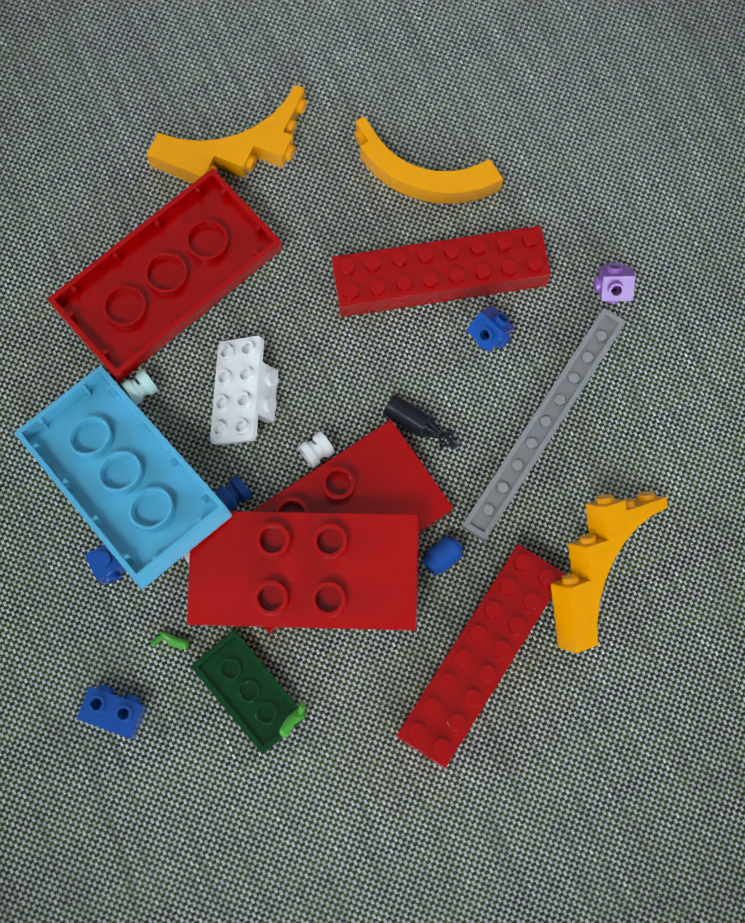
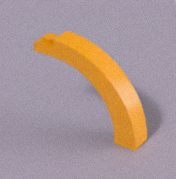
(422, 183)

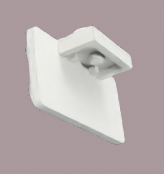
(242, 391)

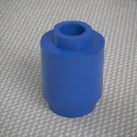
(442, 555)

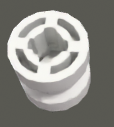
(316, 449)

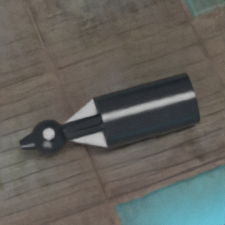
(417, 421)

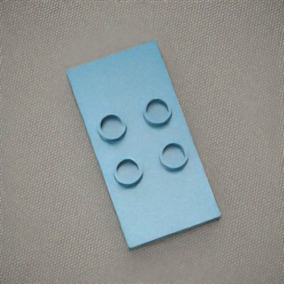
(123, 476)

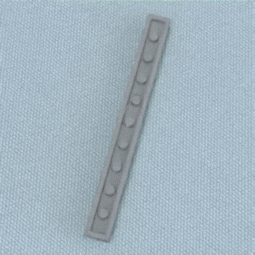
(543, 425)

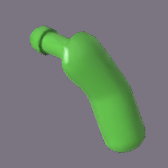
(174, 641)
(296, 716)

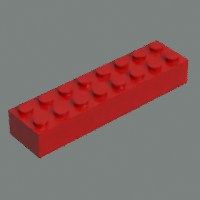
(440, 271)
(480, 657)

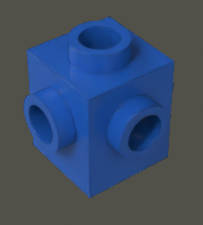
(491, 329)

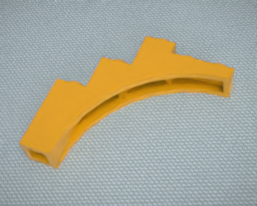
(237, 153)
(579, 594)

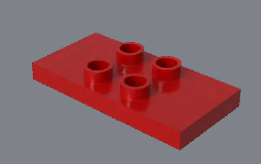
(165, 274)
(367, 478)
(307, 571)

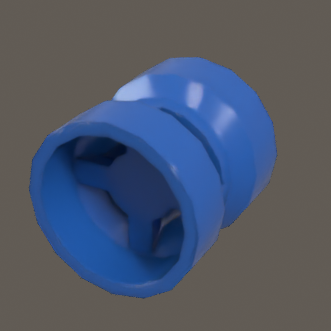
(235, 492)

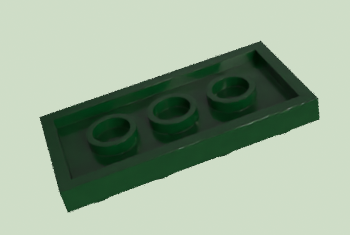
(246, 690)

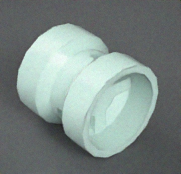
(139, 387)

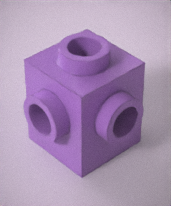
(615, 283)

